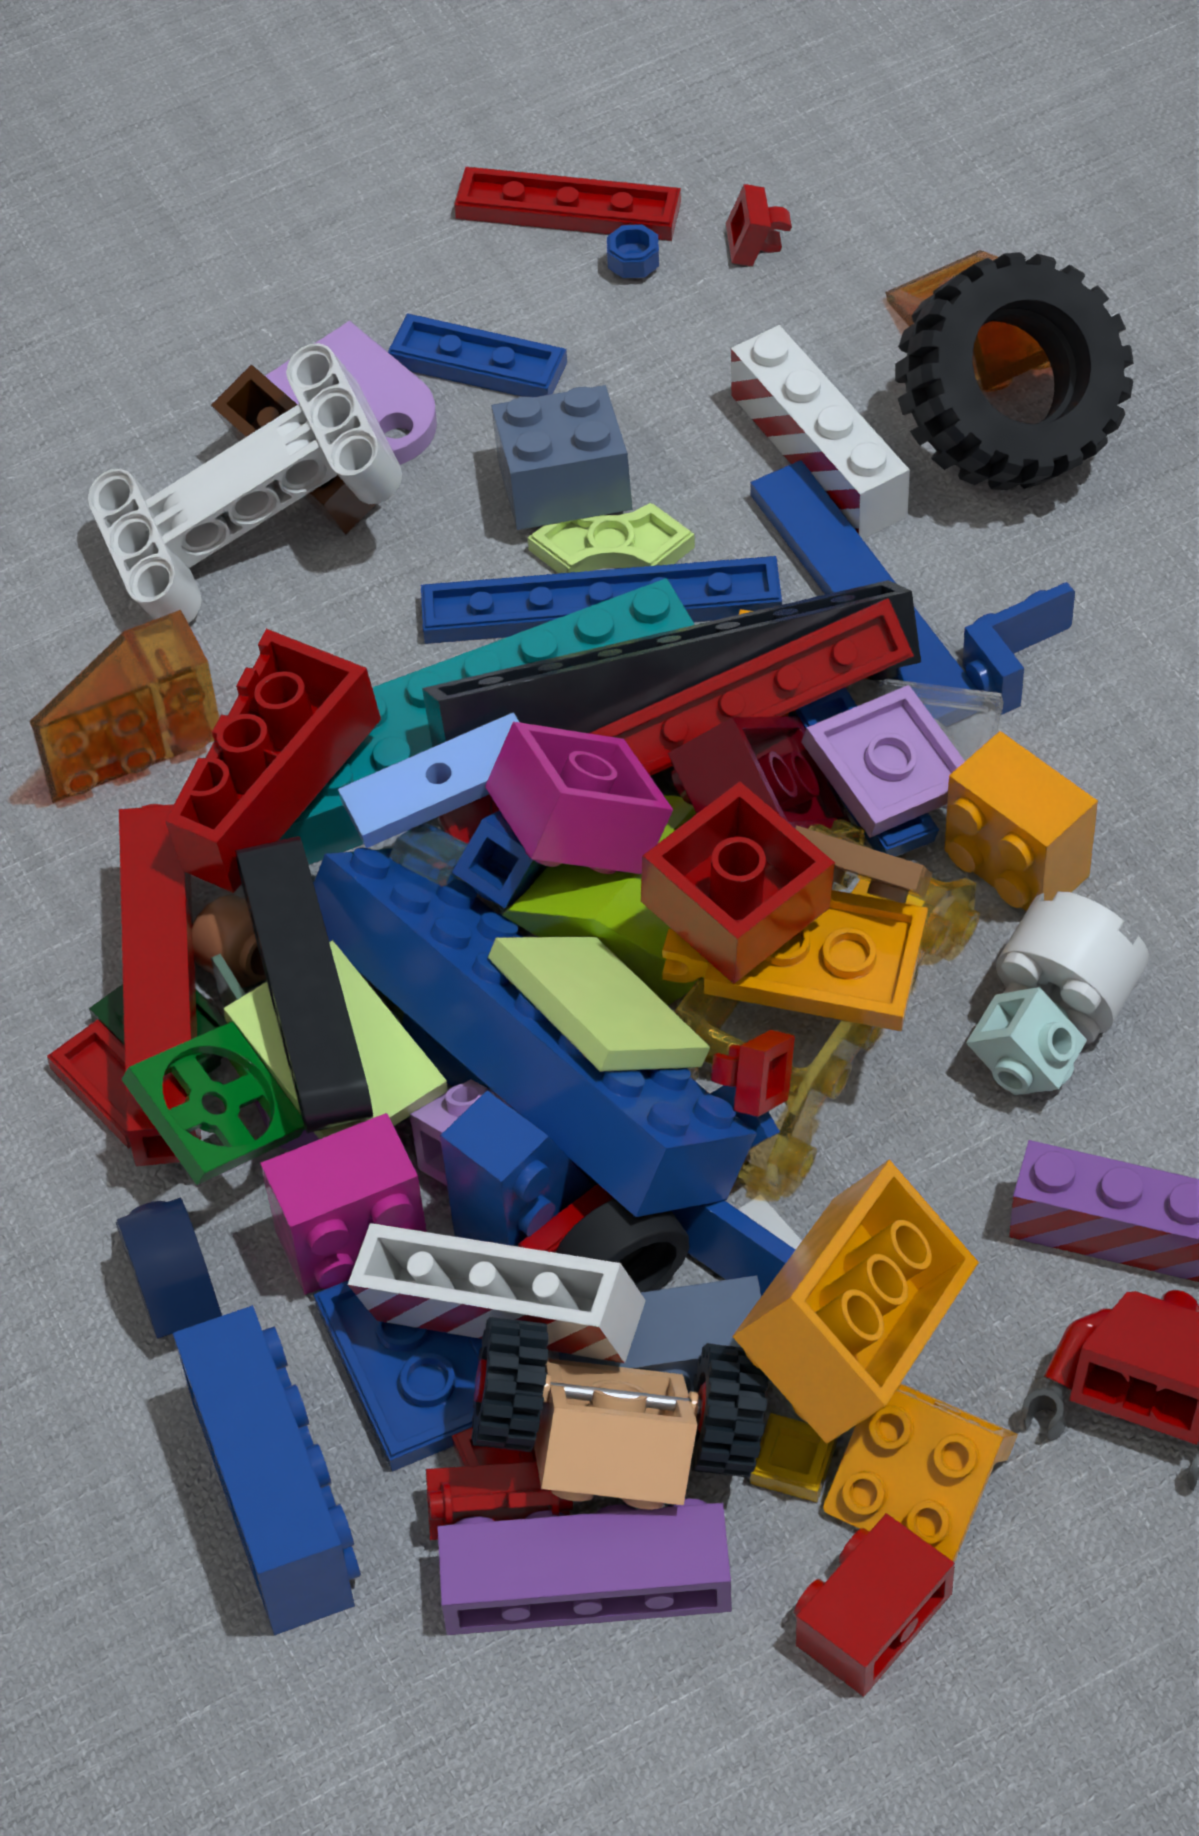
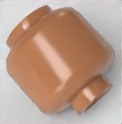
(227, 930)

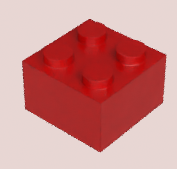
(736, 882)

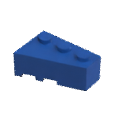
(504, 1174)

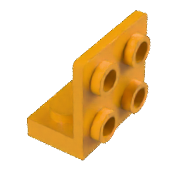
(920, 1467)

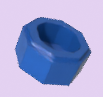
(632, 251)

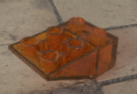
(128, 709)

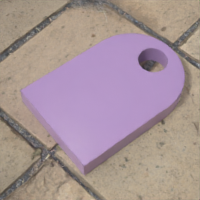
(389, 387)

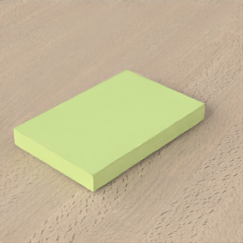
(598, 1003)
(394, 1065)

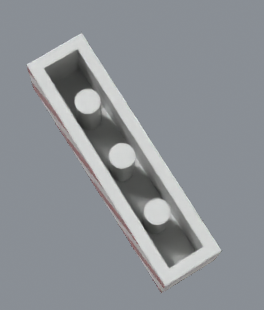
(820, 427)
(462, 1282)

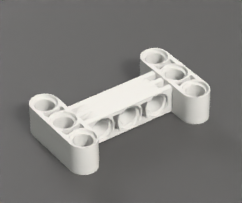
(321, 437)

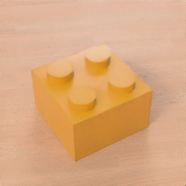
(1019, 823)

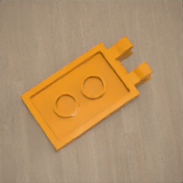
(843, 966)

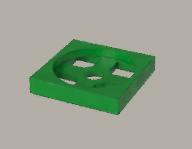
(255, 1084)

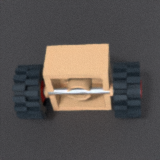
(614, 1425)

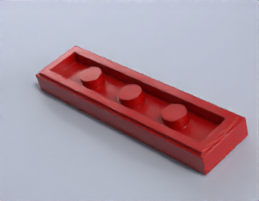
(565, 202)

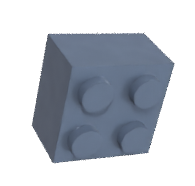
(562, 457)

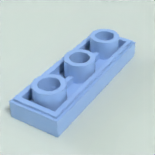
(425, 783)

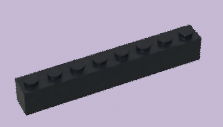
(618, 679)

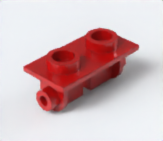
(488, 1491)

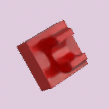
(754, 226)
(758, 1071)

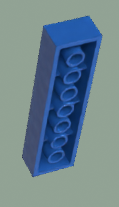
(637, 1133)

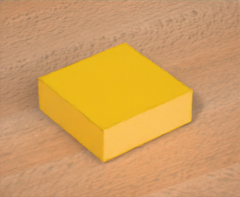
(792, 1459)

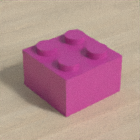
(577, 798)
(331, 1194)

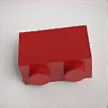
(872, 1603)

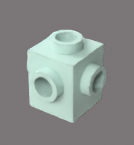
(1027, 1042)

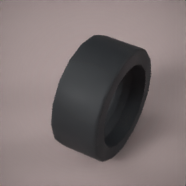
(646, 1245)

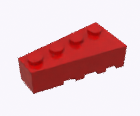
(270, 755)

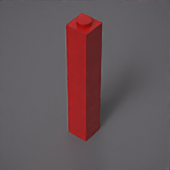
(156, 963)

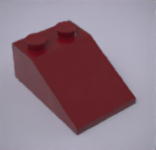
(764, 757)

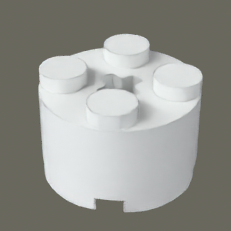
(1076, 958)

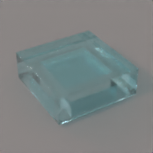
(428, 853)

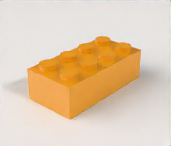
(856, 1302)

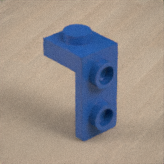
(996, 637)

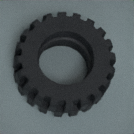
(1073, 333)

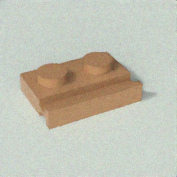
(888, 875)

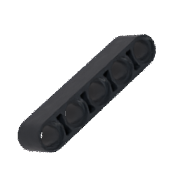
(304, 985)

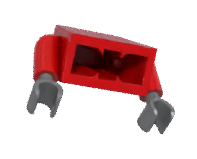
(1130, 1365)

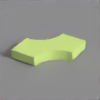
(612, 541)

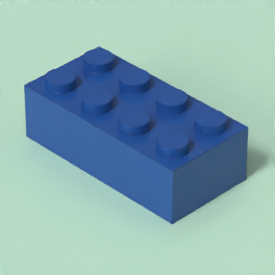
(269, 1468)

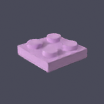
(885, 759)

